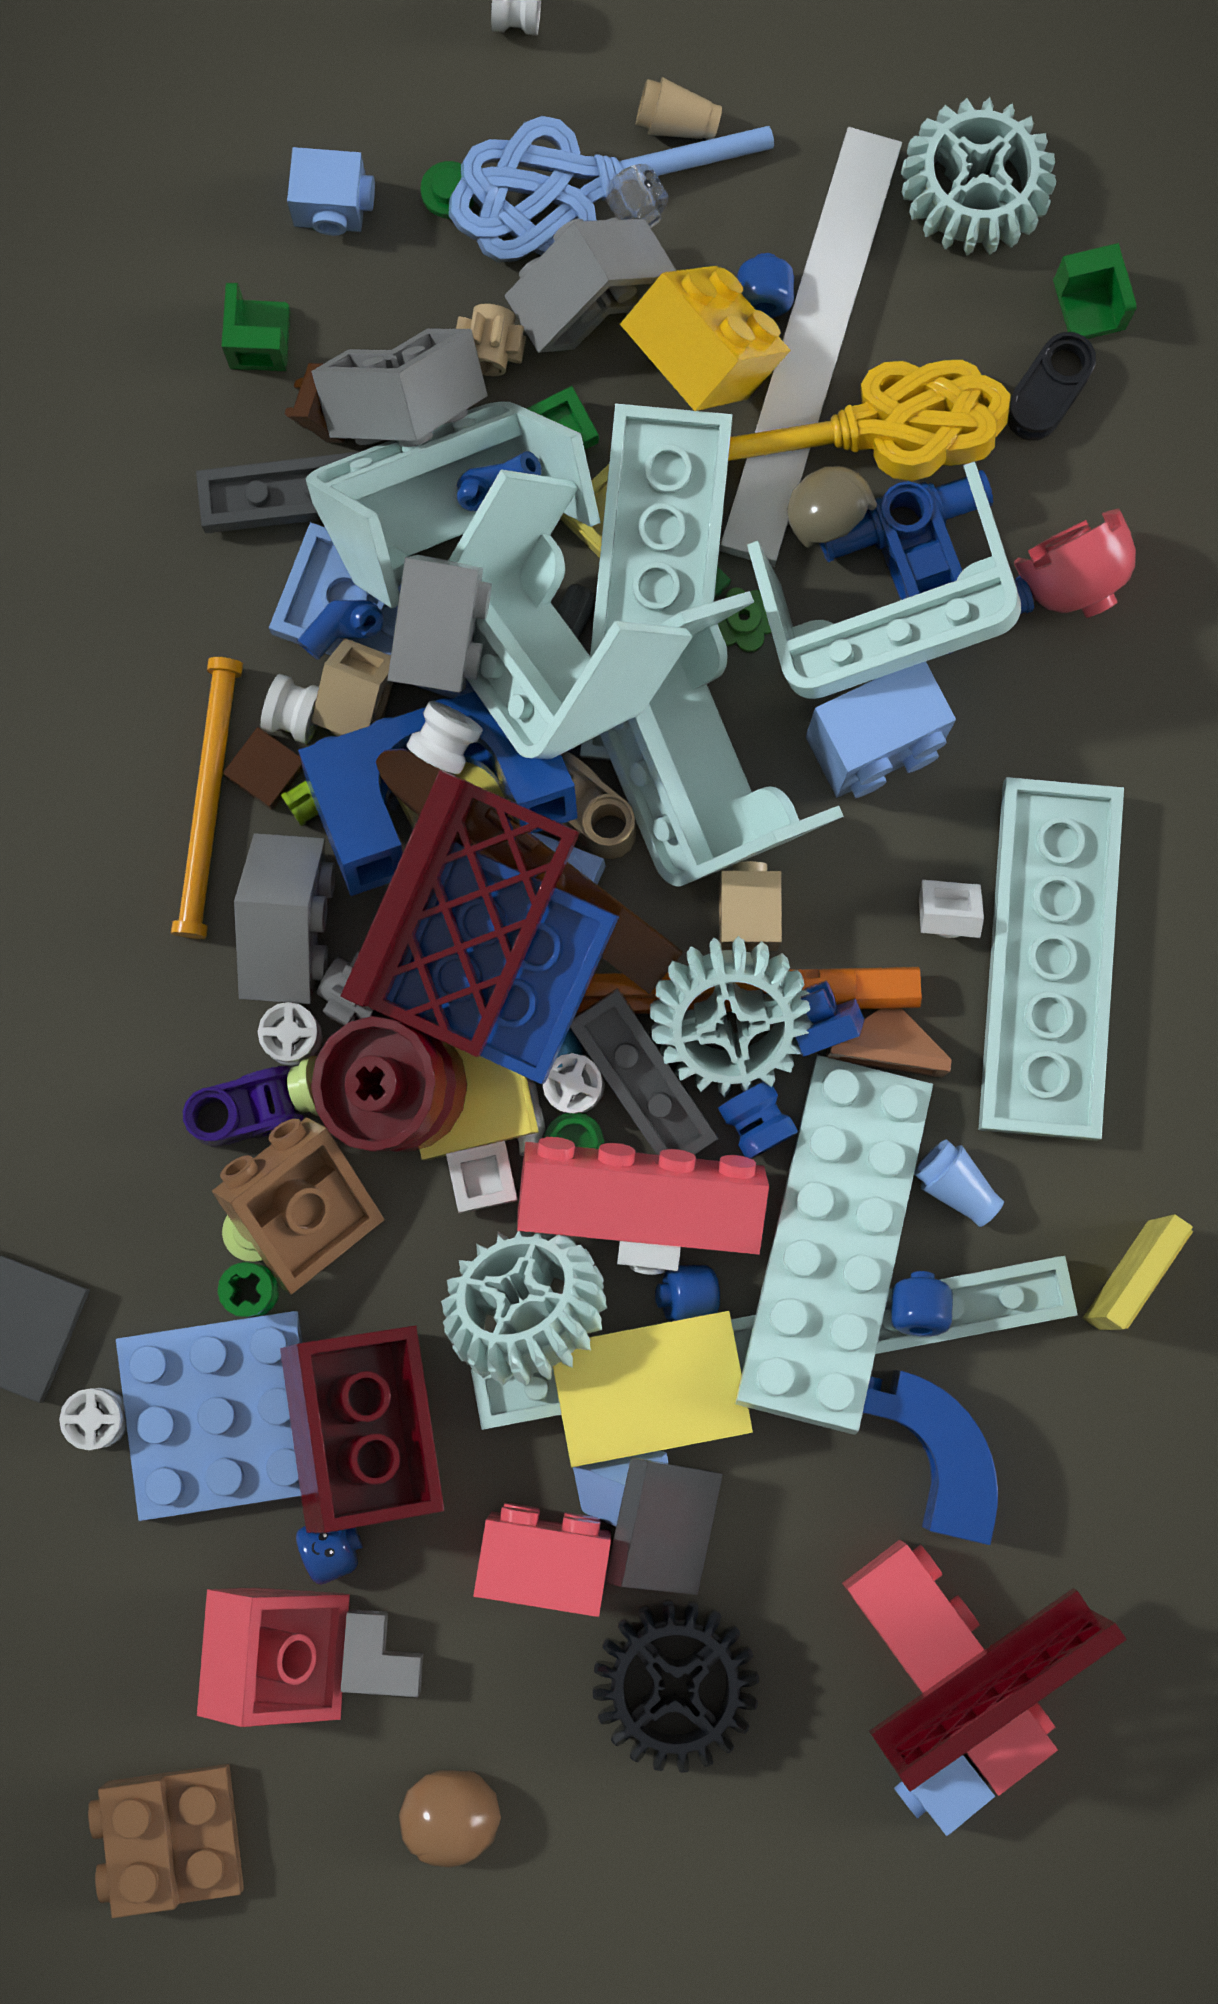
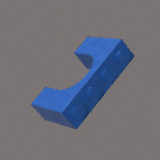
(355, 797)

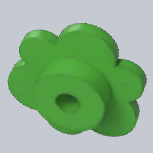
(749, 632)

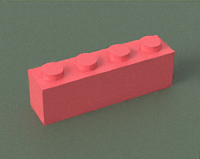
(642, 1196)
(934, 1640)

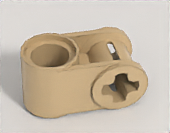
(596, 801)

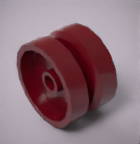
(388, 1086)

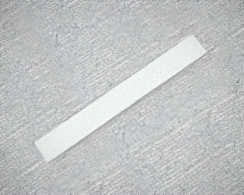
(814, 337)

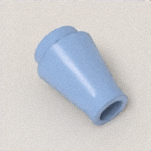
(955, 1180)

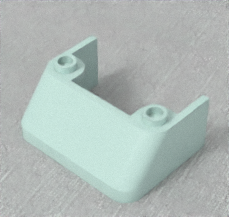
(405, 498)
(832, 657)
(532, 665)
(686, 773)

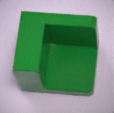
(1095, 292)
(254, 332)

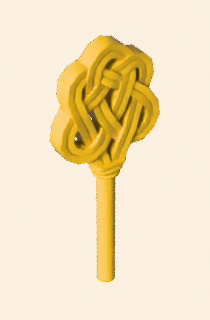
(908, 417)

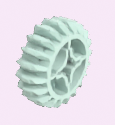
(969, 147)
(686, 1032)
(532, 1321)

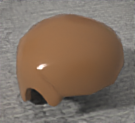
(449, 1818)

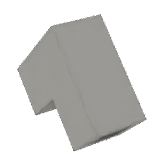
(367, 1663)

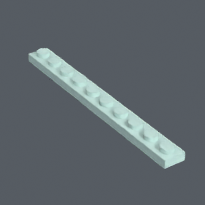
(981, 1305)

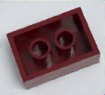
(361, 1429)

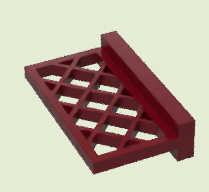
(410, 894)
(994, 1688)

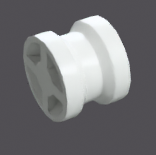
(517, 14)
(289, 709)
(444, 737)
(280, 1023)
(568, 1081)
(82, 1418)

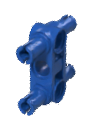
(920, 553)

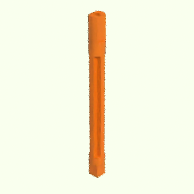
(870, 986)

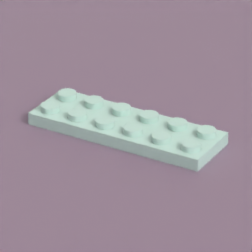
(659, 519)
(1051, 959)
(835, 1245)

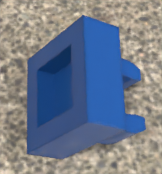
(829, 1021)

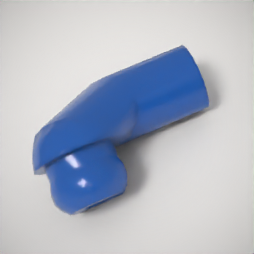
(476, 482)
(341, 620)

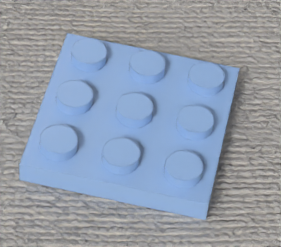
(209, 1415)

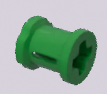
(230, 1292)

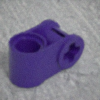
(246, 1104)

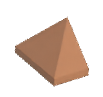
(895, 1043)

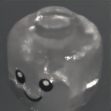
(637, 194)

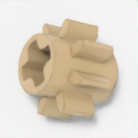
(495, 337)

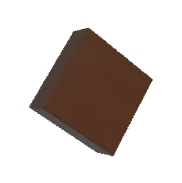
(264, 768)

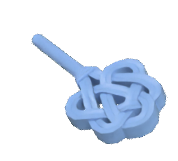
(490, 184)

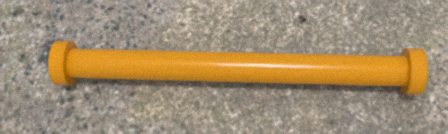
(199, 855)

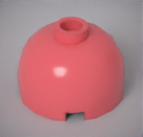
(1081, 566)

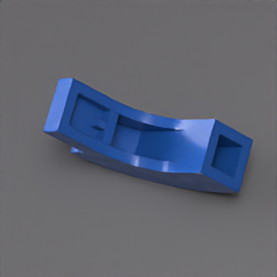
(961, 1466)

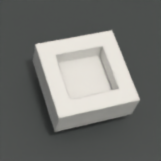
(951, 909)
(482, 1177)
(648, 1258)

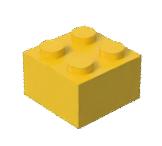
(705, 336)

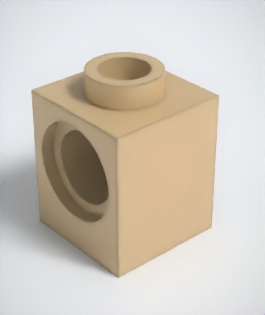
(352, 688)
(750, 906)

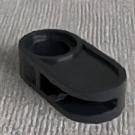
(1045, 394)

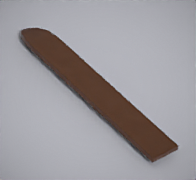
(633, 945)

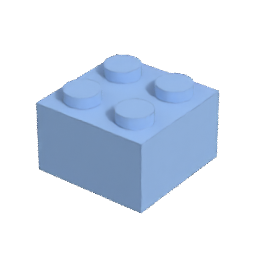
(880, 729)

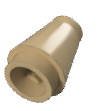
(676, 112)

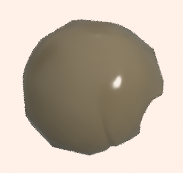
(828, 504)

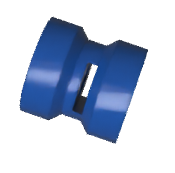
(750, 1107)

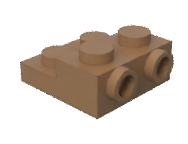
(297, 1202)
(166, 1840)

